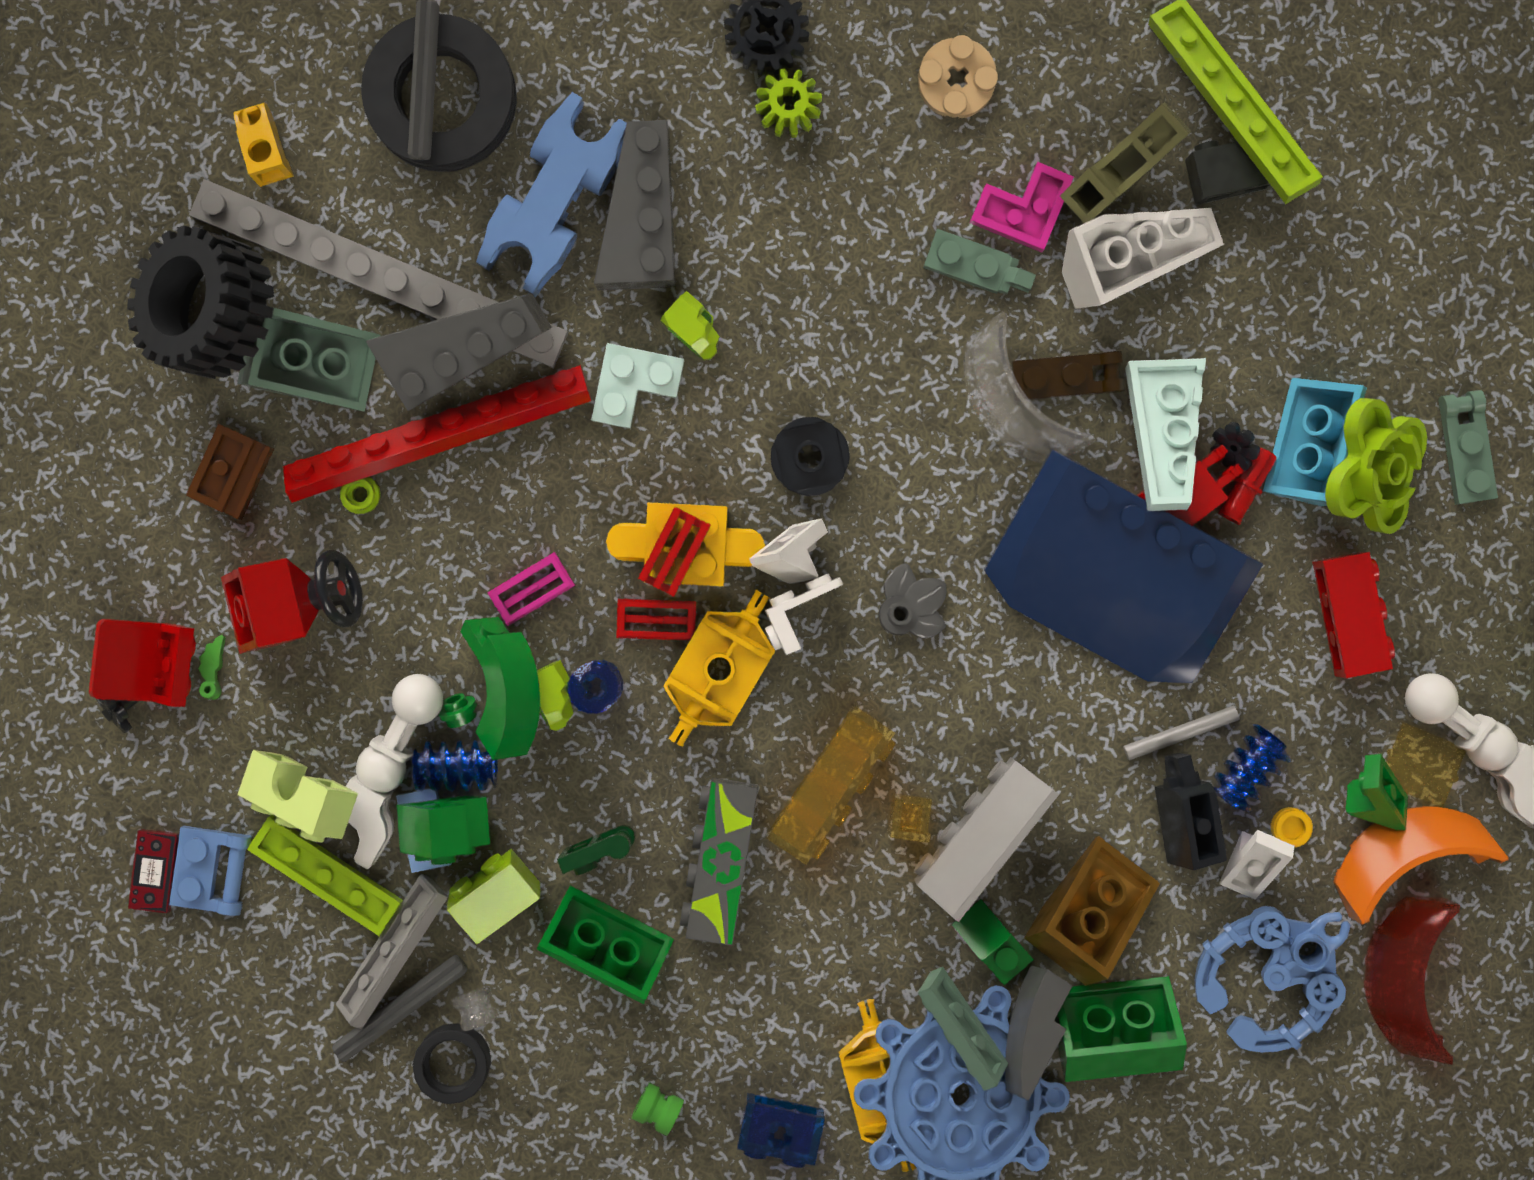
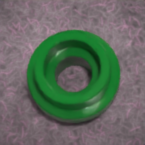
(458, 710)

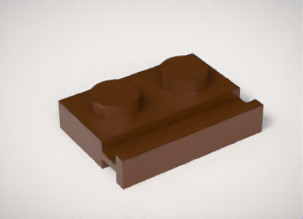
(230, 472)

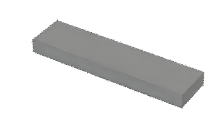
(391, 951)

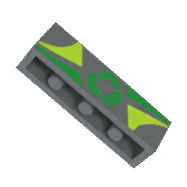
(721, 861)

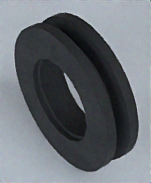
(481, 132)

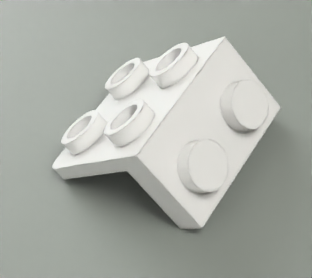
(780, 630)

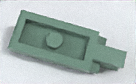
(976, 264)

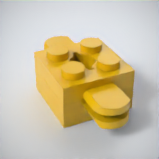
(719, 548)

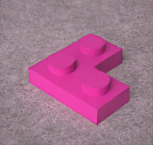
(1027, 218)

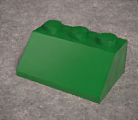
(1120, 1030)

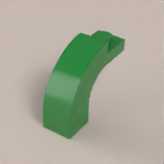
(511, 687)

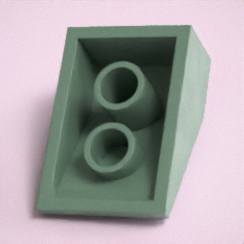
(312, 361)

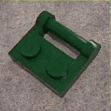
(587, 853)

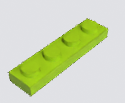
(325, 875)

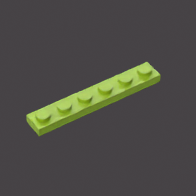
(1235, 100)

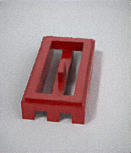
(658, 582)
(690, 621)

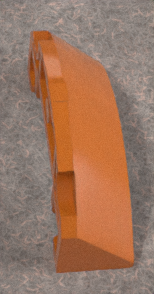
(1385, 854)

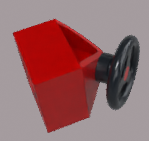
(279, 602)

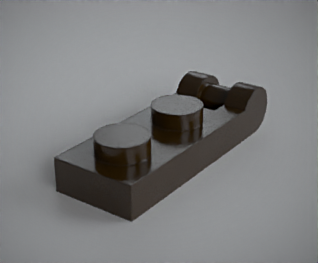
(1068, 375)

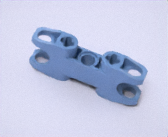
(539, 220)

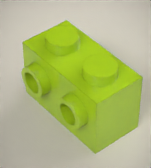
(493, 895)

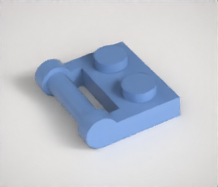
(197, 870)

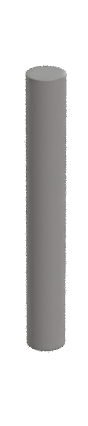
(1181, 732)

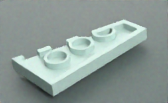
(1166, 425)

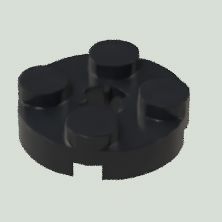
(821, 437)

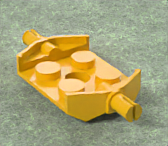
(723, 635)
(863, 1060)

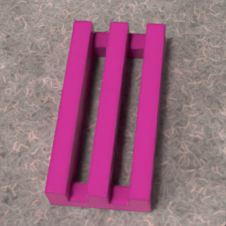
(559, 572)

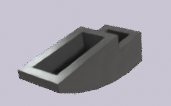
(1033, 1031)

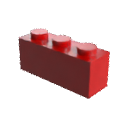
(1354, 614)

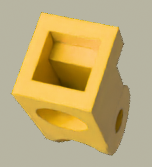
(261, 145)

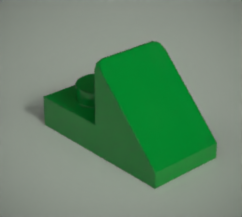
(1377, 795)
(992, 942)

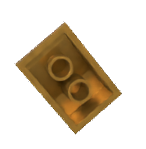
(1093, 913)

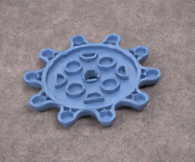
(925, 1122)

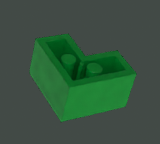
(443, 828)

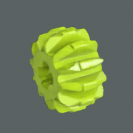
(803, 108)

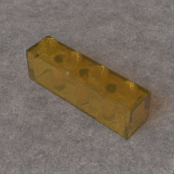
(830, 785)

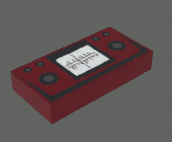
(153, 871)

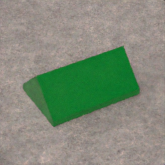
(605, 944)

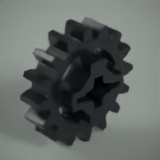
(753, 40)

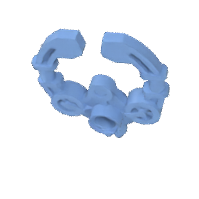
(1283, 969)

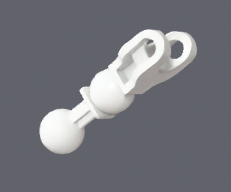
(1487, 742)
(383, 765)

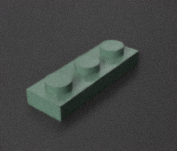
(963, 1028)

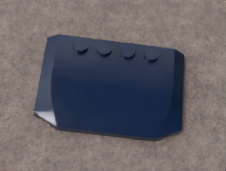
(1118, 575)

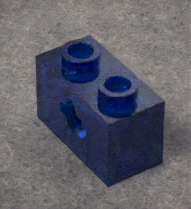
(763, 1117)

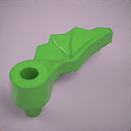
(210, 665)

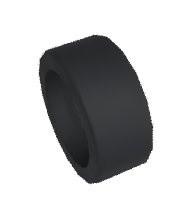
(445, 1093)

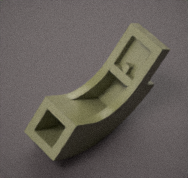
(1125, 164)

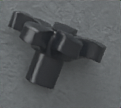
(1238, 445)
(117, 711)

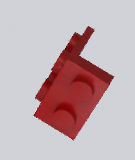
(142, 662)

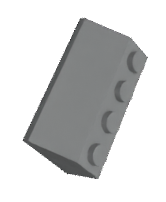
(984, 837)

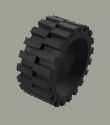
(231, 308)

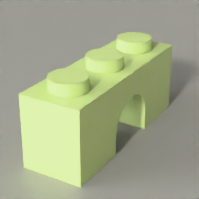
(311, 804)

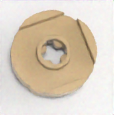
(957, 54)

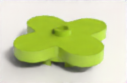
(1378, 466)

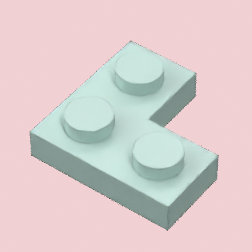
(626, 373)

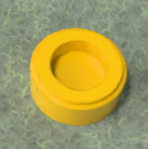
(1292, 826)

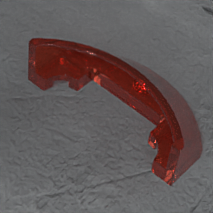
(1397, 973)

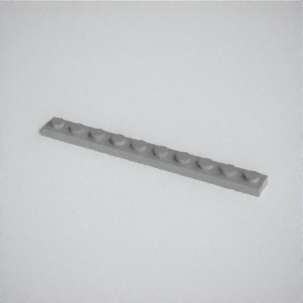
(352, 262)

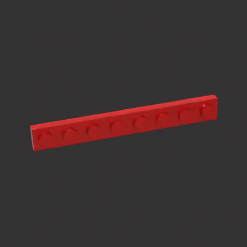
(436, 433)

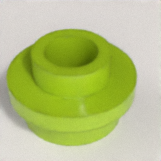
(351, 504)

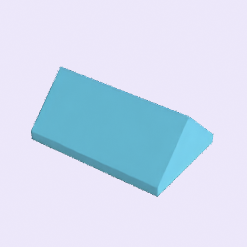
(1311, 438)

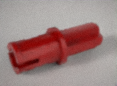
(1247, 487)

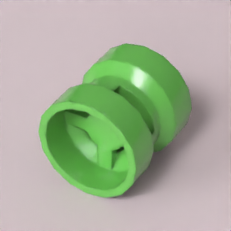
(655, 1108)

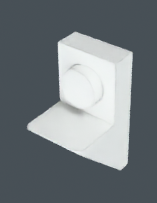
(788, 554)
(1256, 863)

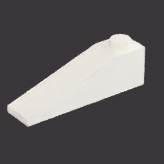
(1129, 250)

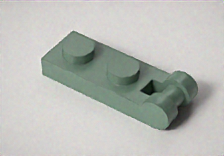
(1468, 448)

